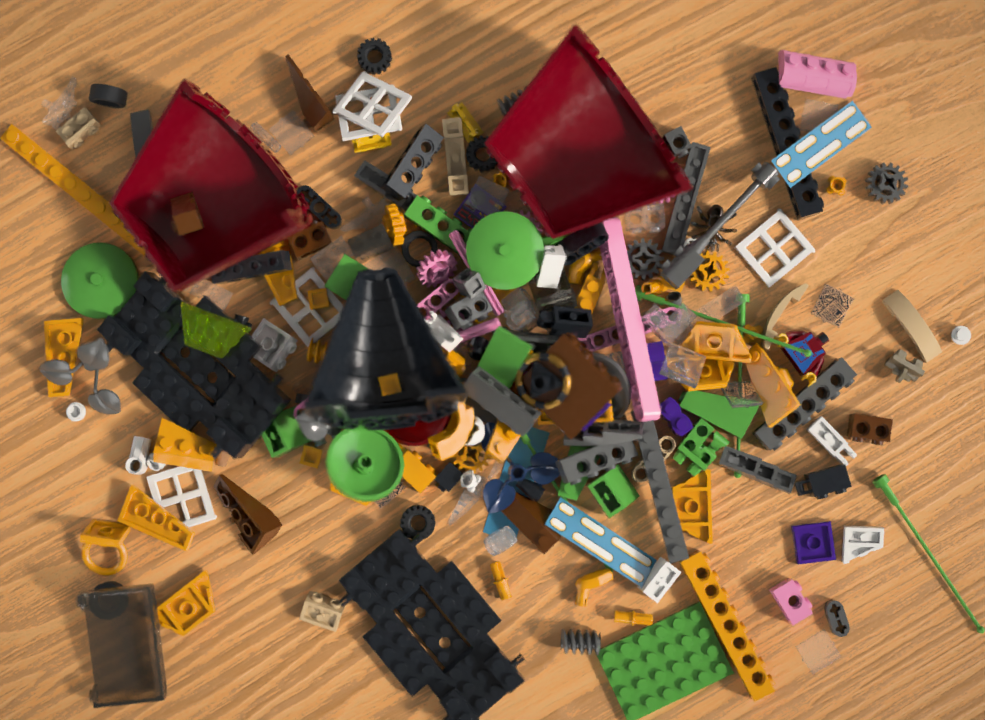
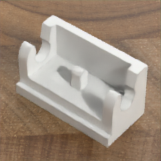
(551, 267)
(443, 331)
(660, 579)

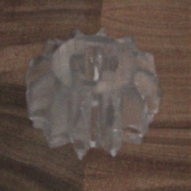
(500, 540)

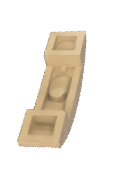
(455, 156)
(794, 296)
(913, 324)

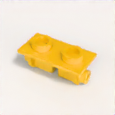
(469, 125)
(368, 143)

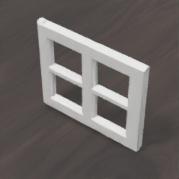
(372, 103)
(346, 135)
(774, 248)
(293, 320)
(182, 497)

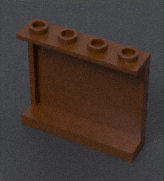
(589, 389)

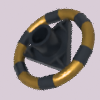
(543, 381)

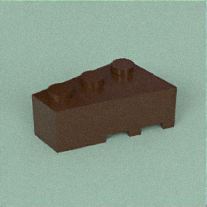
(185, 214)

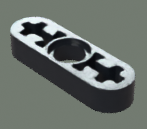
(333, 212)

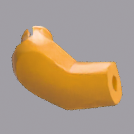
(579, 267)
(658, 285)
(589, 582)

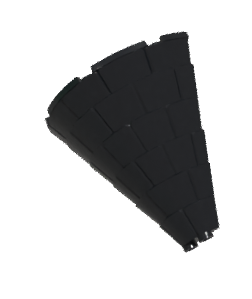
(379, 336)

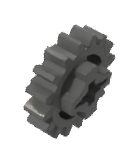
(891, 190)
(651, 258)

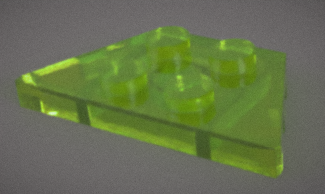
(210, 331)

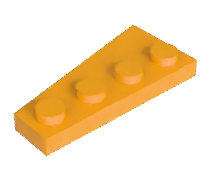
(62, 343)
(502, 438)
(152, 519)

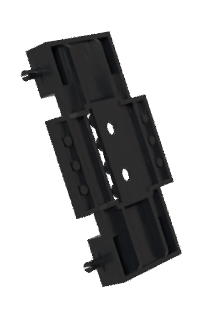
(242, 403)
(472, 675)

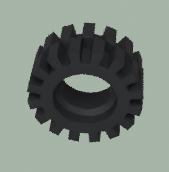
(374, 45)
(472, 159)
(413, 511)

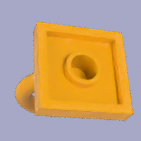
(104, 534)

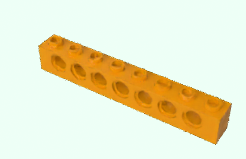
(756, 689)

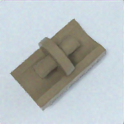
(903, 368)

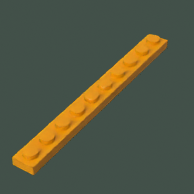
(67, 181)

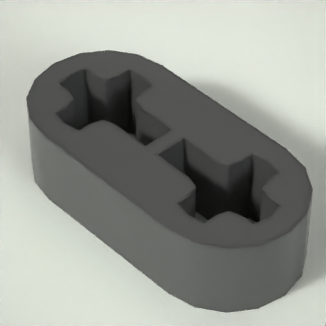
(832, 620)

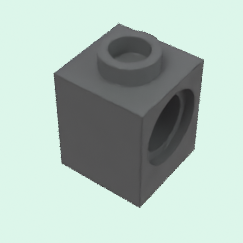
(678, 134)
(469, 283)

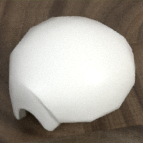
(477, 433)

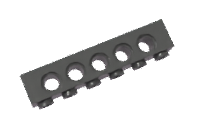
(845, 378)

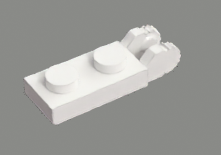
(830, 439)

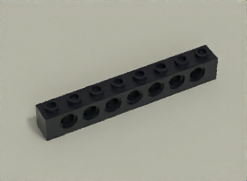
(761, 80)

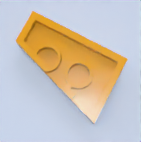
(282, 283)

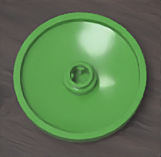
(505, 250)
(99, 280)
(364, 464)

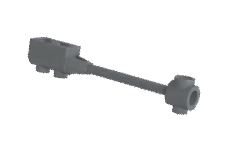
(689, 257)

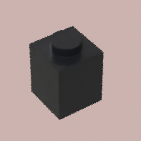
(448, 477)

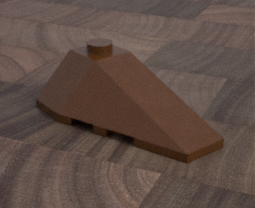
(312, 106)
(253, 519)
(531, 520)

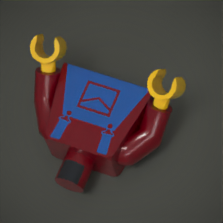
(804, 365)

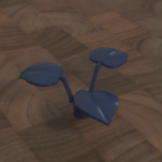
(499, 494)

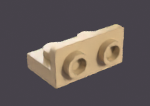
(78, 128)
(322, 611)

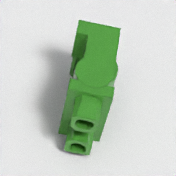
(694, 449)

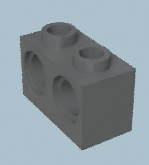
(467, 308)

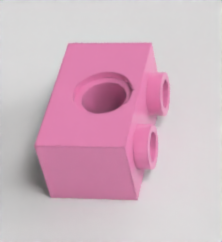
(783, 592)

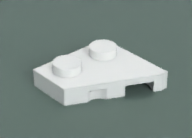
(860, 541)

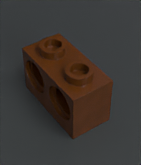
(312, 245)
(870, 424)

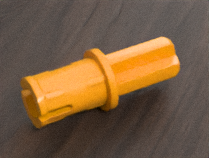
(500, 580)
(633, 618)

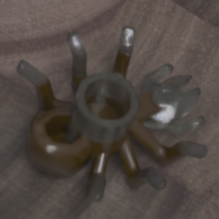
(713, 215)

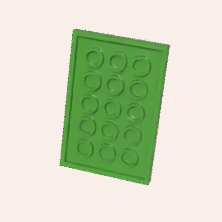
(664, 662)

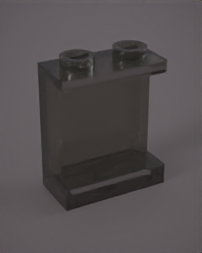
(370, 244)
(547, 298)

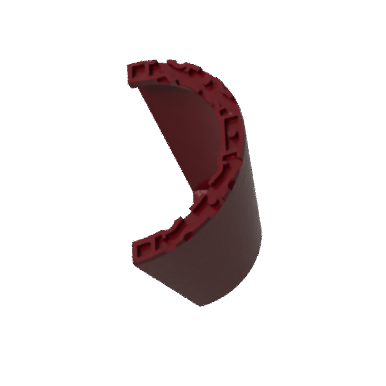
(582, 144)
(237, 185)

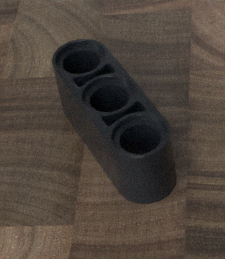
(583, 242)

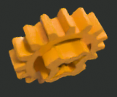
(394, 224)
(717, 274)
(478, 465)

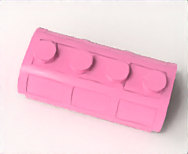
(816, 74)

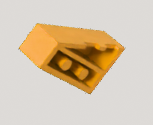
(182, 448)

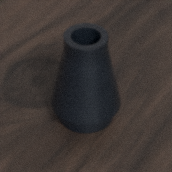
(531, 489)

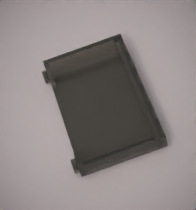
(124, 645)

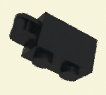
(566, 320)
(825, 481)

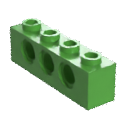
(414, 214)

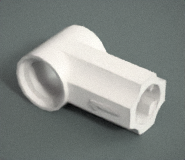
(139, 452)

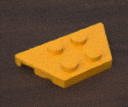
(717, 342)
(713, 375)
(695, 505)
(188, 606)

